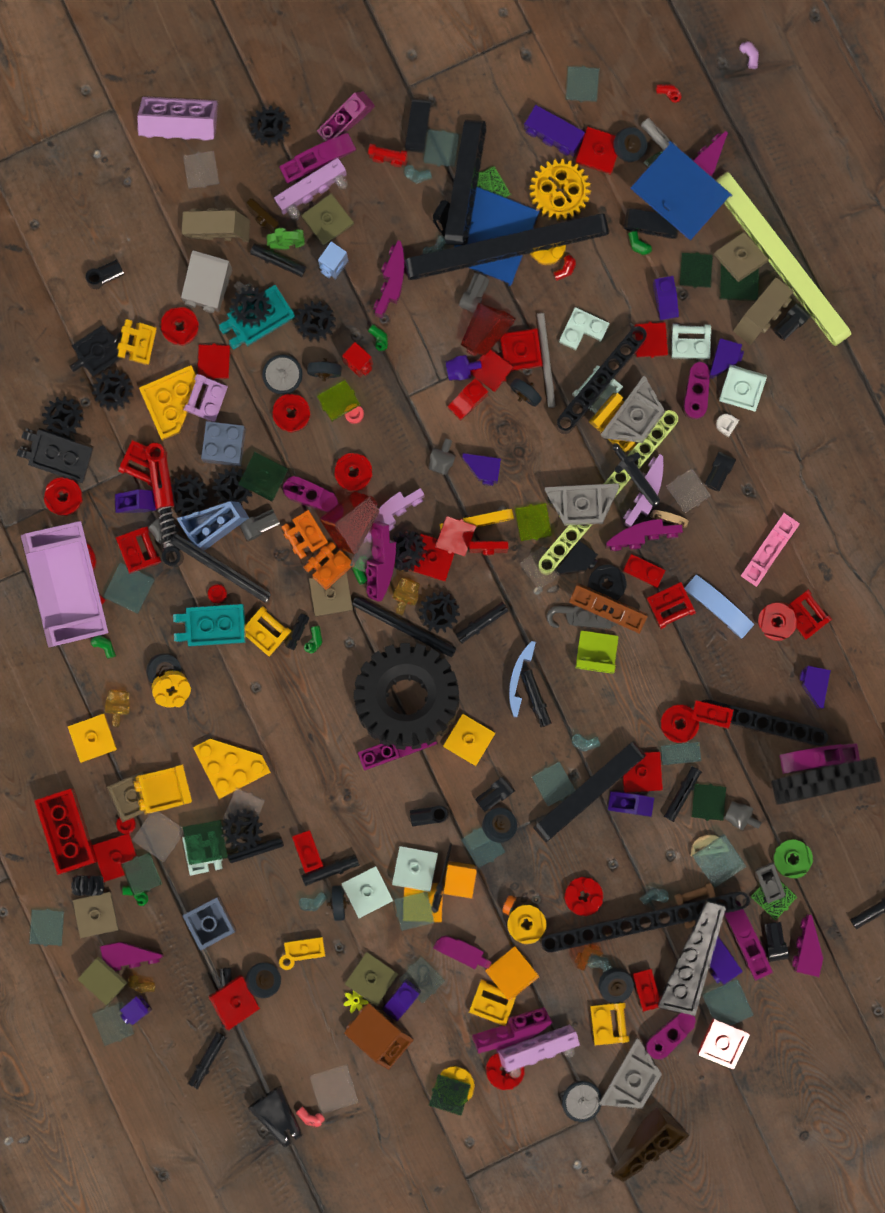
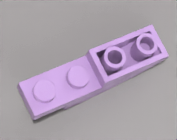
(654, 478)
(396, 506)

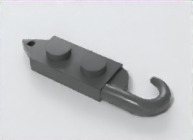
(579, 617)

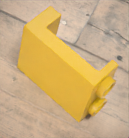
(605, 415)
(162, 790)

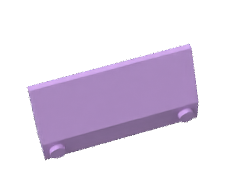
(64, 584)

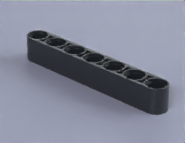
(465, 182)
(605, 371)
(790, 726)
(589, 791)

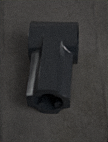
(106, 273)
(795, 318)
(721, 468)
(498, 791)
(427, 816)
(776, 947)

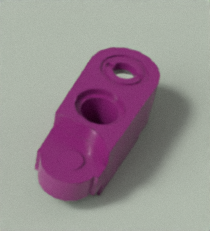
(697, 376)
(324, 501)
(461, 952)
(682, 1023)

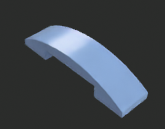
(719, 606)
(526, 655)

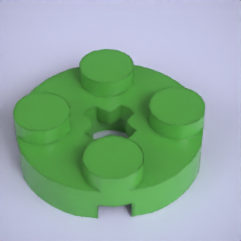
(283, 239)
(782, 854)

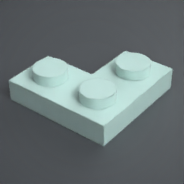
(580, 324)

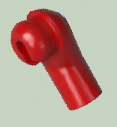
(670, 90)
(567, 270)

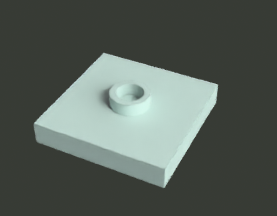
(743, 388)
(414, 869)
(367, 892)

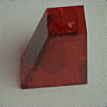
(486, 329)

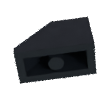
(578, 560)

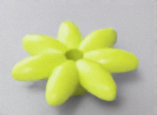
(355, 1004)

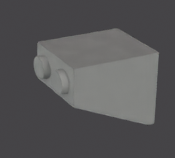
(206, 282)

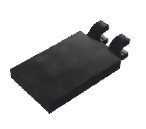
(57, 454)

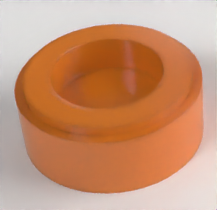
(509, 904)

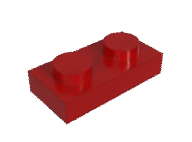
(644, 571)
(712, 714)
(307, 851)
(646, 989)

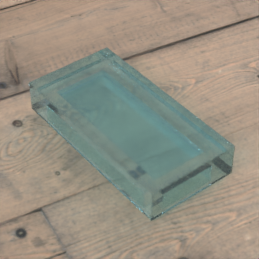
(680, 753)

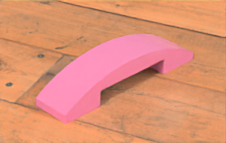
(770, 549)

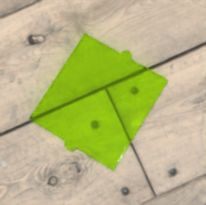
(338, 400)
(533, 522)

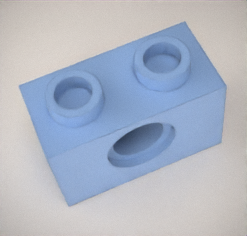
(332, 260)

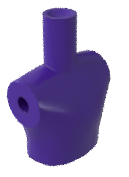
(460, 368)

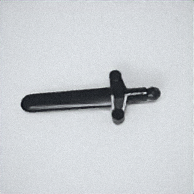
(631, 468)
(438, 895)

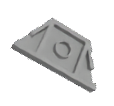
(636, 415)
(582, 503)
(632, 1080)

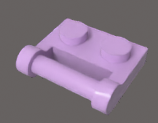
(211, 399)

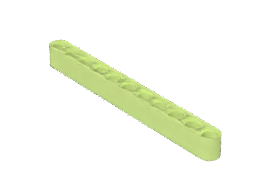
(784, 262)
(580, 530)

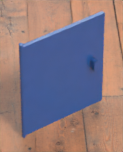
(682, 189)
(497, 217)

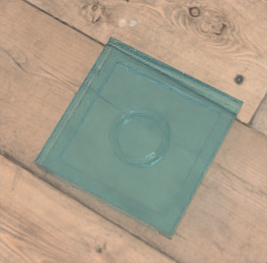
(129, 589)
(719, 861)
(728, 1003)

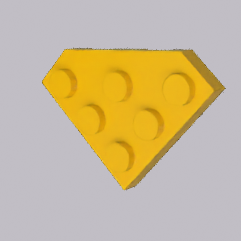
(167, 399)
(230, 766)

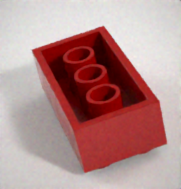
(65, 831)

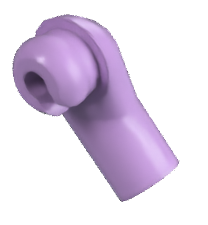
(752, 52)

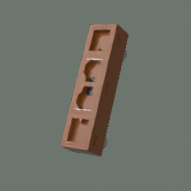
(608, 608)

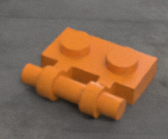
(310, 532)
(332, 569)

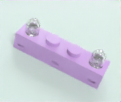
(311, 185)
(539, 1048)

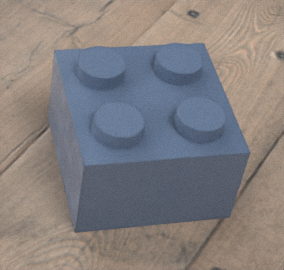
(223, 444)
(209, 923)

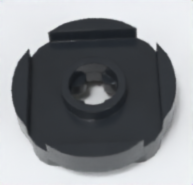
(613, 575)

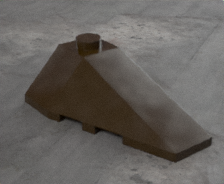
(653, 1137)

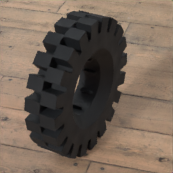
(406, 664)
(826, 780)

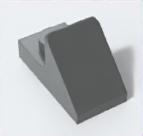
(769, 882)

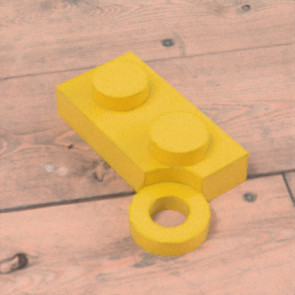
(302, 950)

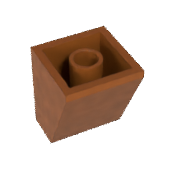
(378, 1036)

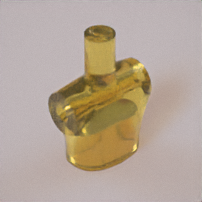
(406, 593)
(117, 704)

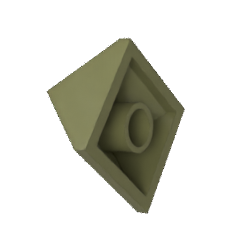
(102, 981)

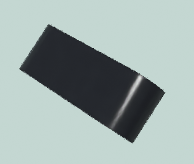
(418, 125)
(649, 223)

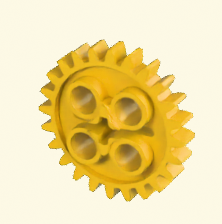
(546, 199)

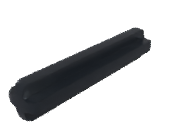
(259, 849)

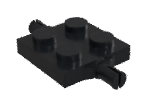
(97, 351)

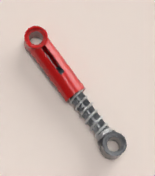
(163, 500)

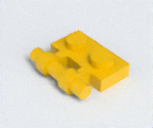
(142, 342)

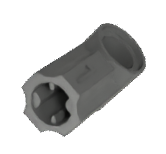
(474, 293)
(256, 526)

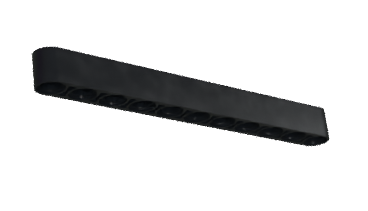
(506, 246)
(636, 927)

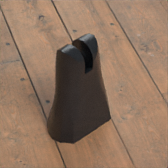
(276, 1116)

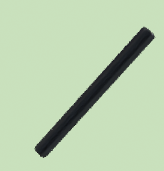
(220, 568)
(404, 626)

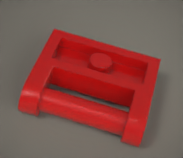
(394, 157)
(137, 454)
(132, 553)
(668, 599)
(806, 624)

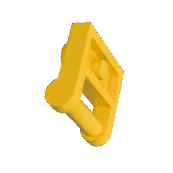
(261, 636)
(489, 1008)
(603, 1024)

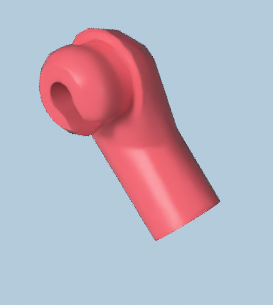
(309, 1119)

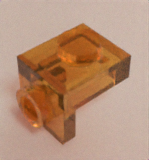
(582, 958)

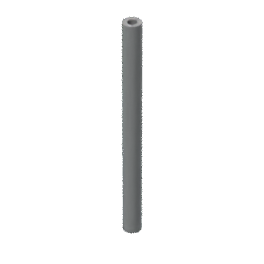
(546, 360)

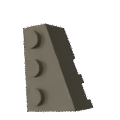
(215, 224)
(763, 311)

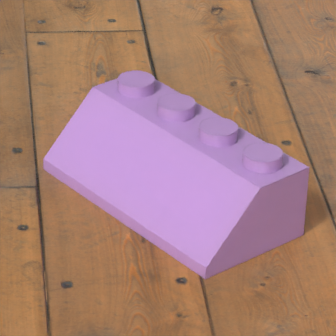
(177, 118)

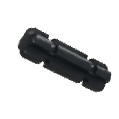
(297, 631)

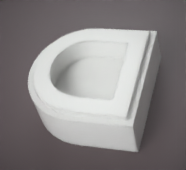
(726, 424)

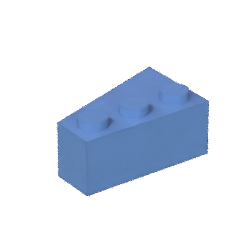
(212, 524)

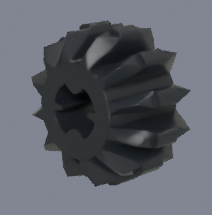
(87, 885)

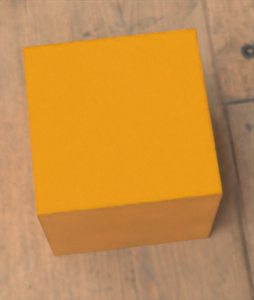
(460, 879)

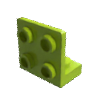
(597, 652)

